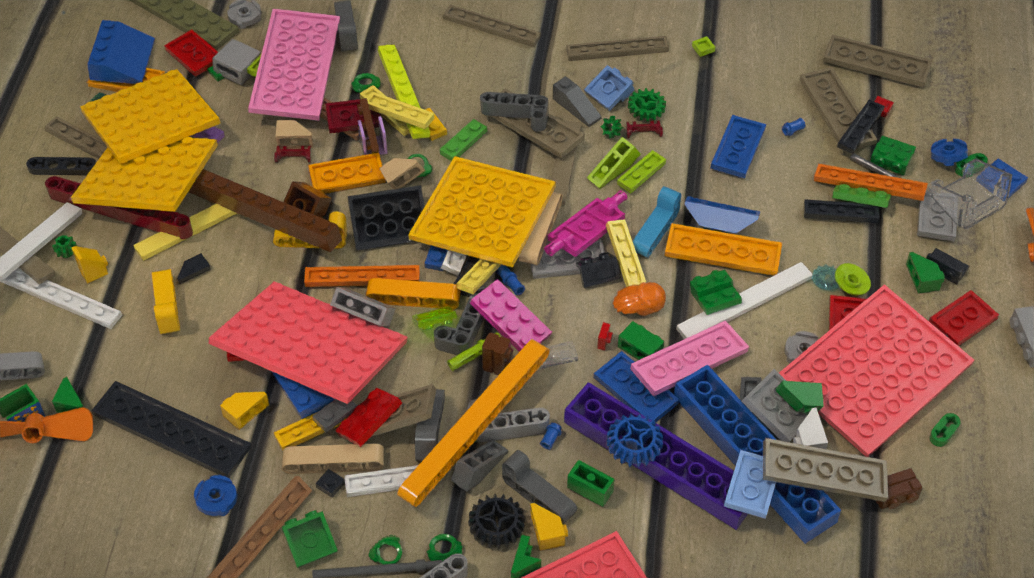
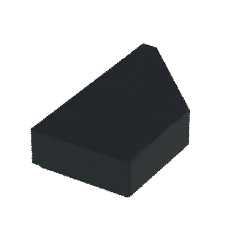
(193, 268)

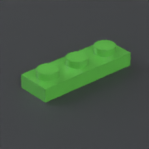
(463, 140)
(861, 195)

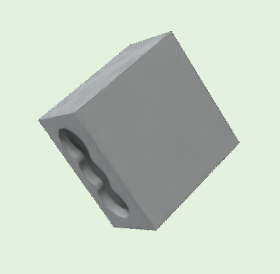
(234, 60)

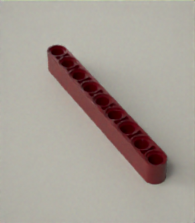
(156, 220)

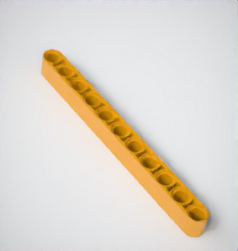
(472, 423)

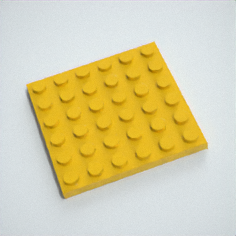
(149, 115)
(149, 181)
(483, 211)

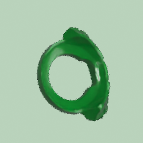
(357, 87)
(428, 168)
(374, 552)
(434, 555)

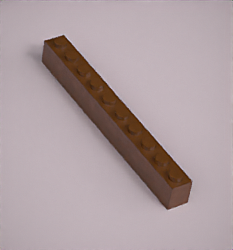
(267, 210)

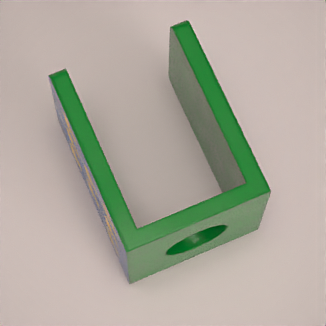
(18, 399)

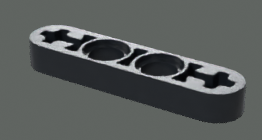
(41, 165)

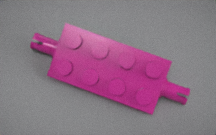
(586, 225)

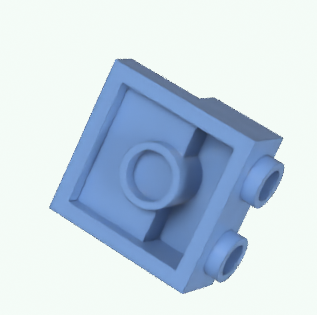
(609, 87)

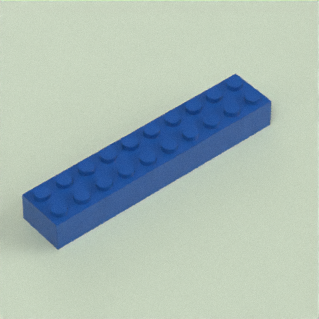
(737, 429)

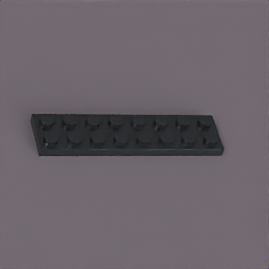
(172, 429)

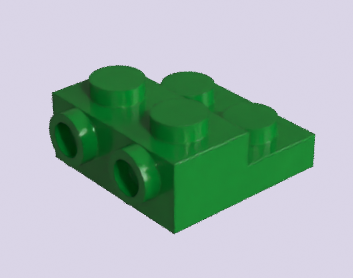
(893, 155)
(715, 291)
(309, 538)

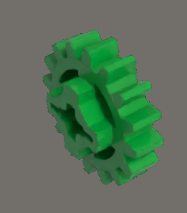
(646, 104)

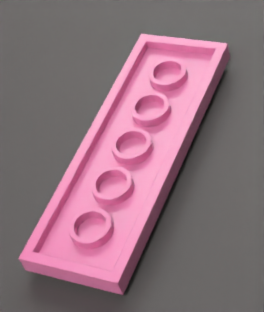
(674, 363)

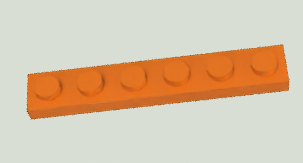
(873, 182)
(358, 275)

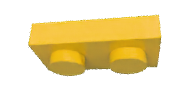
(436, 127)

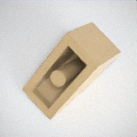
(292, 134)
(401, 171)

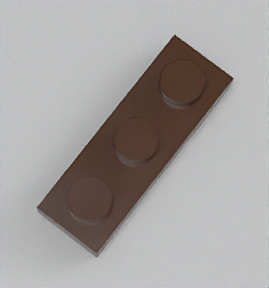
(371, 142)

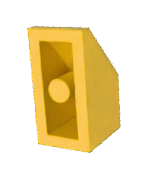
(90, 263)
(243, 407)
(547, 527)

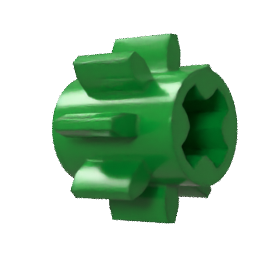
(616, 128)
(64, 246)

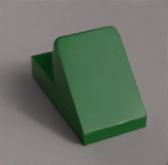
(523, 562)

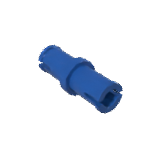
(510, 279)

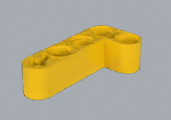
(284, 240)
(165, 301)

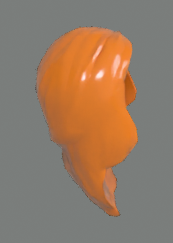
(640, 299)

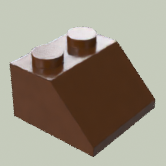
(307, 198)

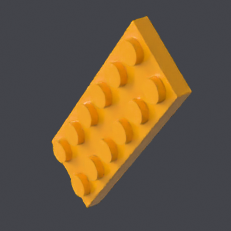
(723, 249)

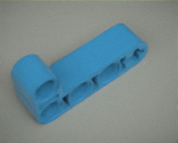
(658, 222)

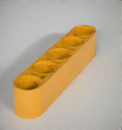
(413, 293)

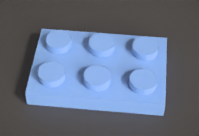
(747, 488)

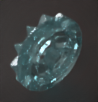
(819, 277)

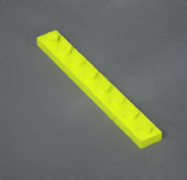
(401, 84)

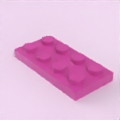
(509, 315)

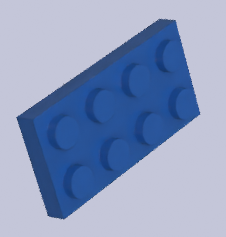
(738, 146)
(626, 386)

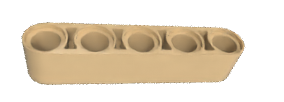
(538, 238)
(333, 457)

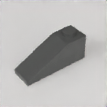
(575, 101)
(477, 464)

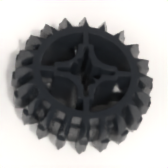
(511, 519)

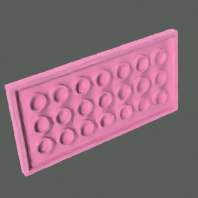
(294, 64)

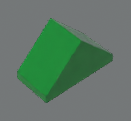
(66, 397)

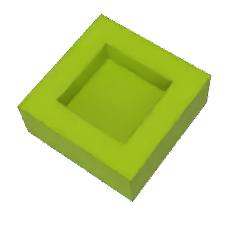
(703, 46)

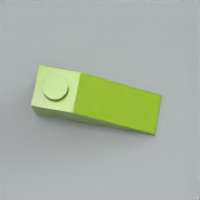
(614, 163)

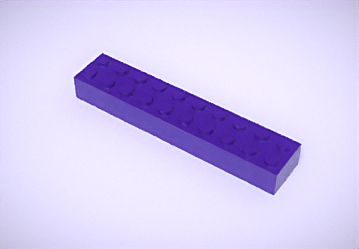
(678, 464)

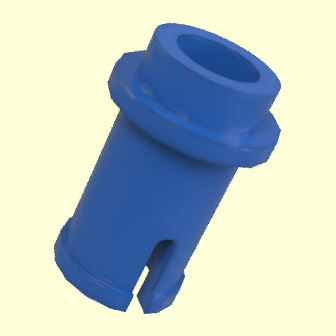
(790, 128)
(551, 435)

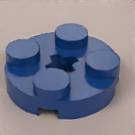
(949, 151)
(218, 506)

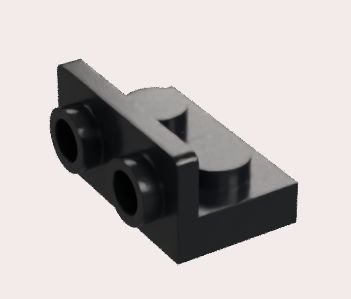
(950, 266)
(598, 269)

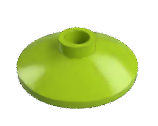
(852, 279)

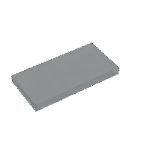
(564, 263)

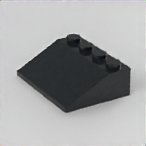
(385, 216)

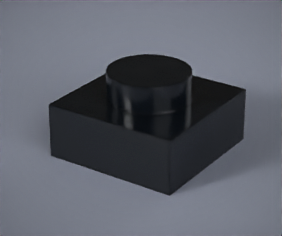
(330, 483)

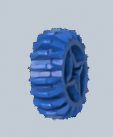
(638, 433)

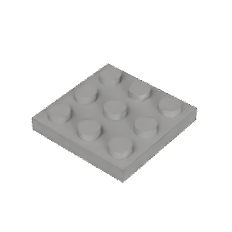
(773, 409)

